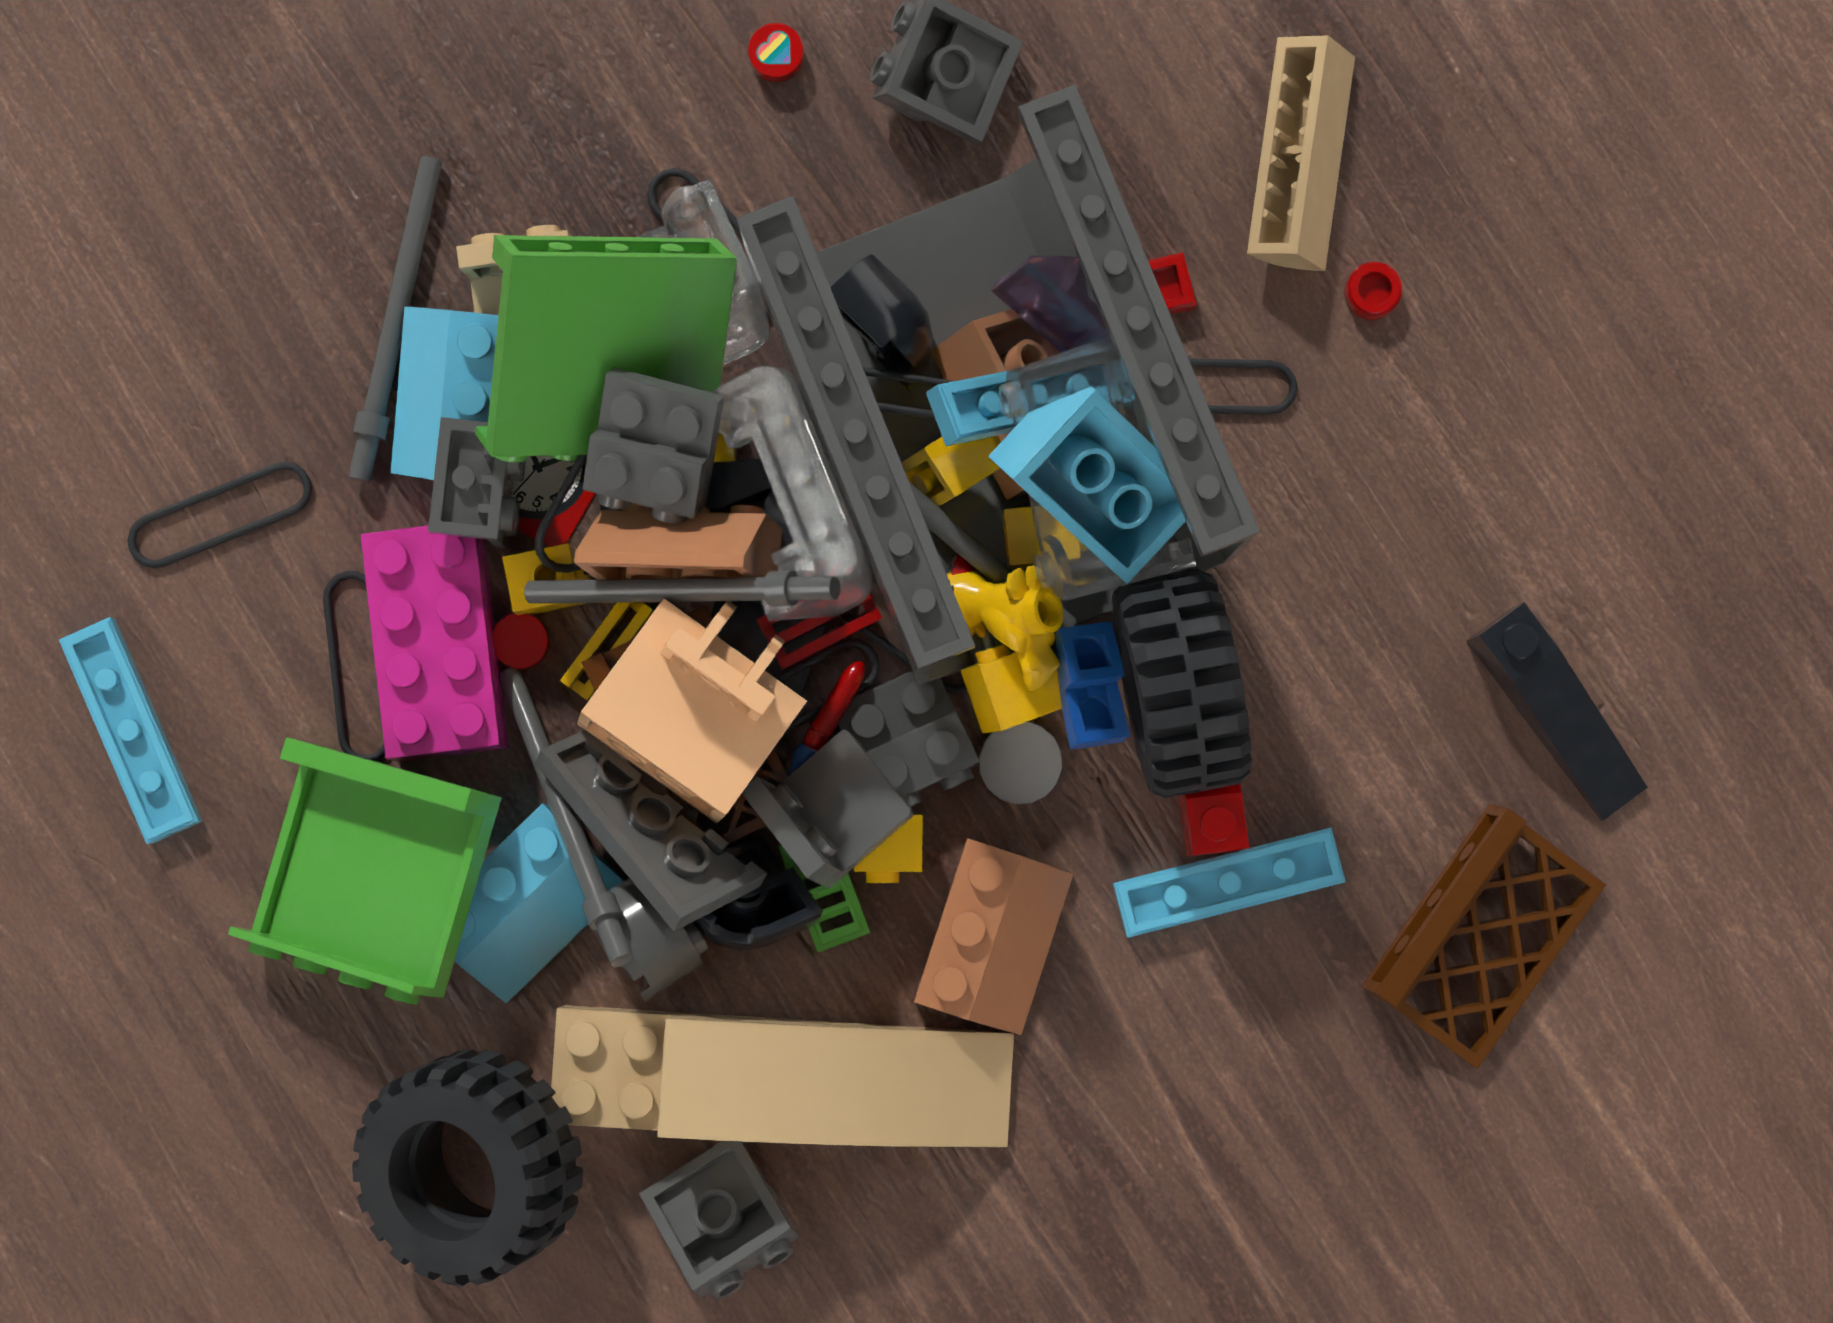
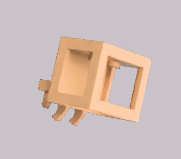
(692, 709)

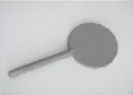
(1019, 761)

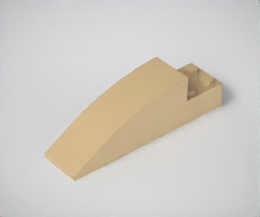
(782, 1079)

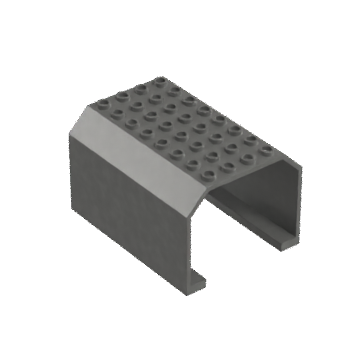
(950, 260)

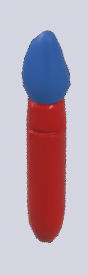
(829, 714)

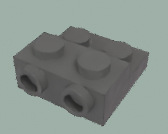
(945, 67)
(653, 446)
(912, 735)
(720, 1219)

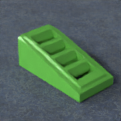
(841, 934)

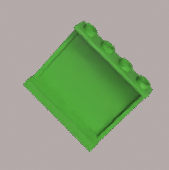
(592, 306)
(372, 873)

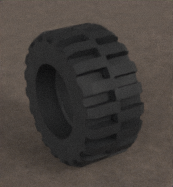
(1182, 683)
(413, 1194)

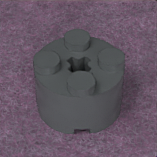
(657, 950)

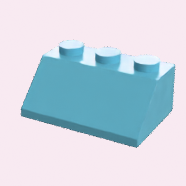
(441, 374)
(1094, 478)
(524, 907)

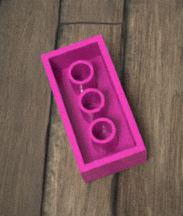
(433, 644)

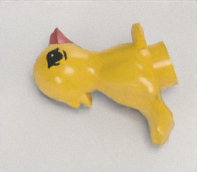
(1014, 612)

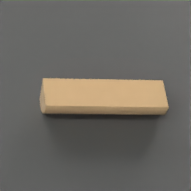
(1301, 152)

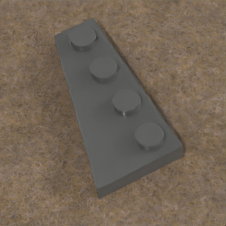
(657, 847)

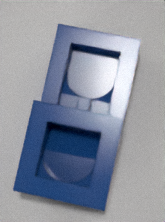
(1089, 685)

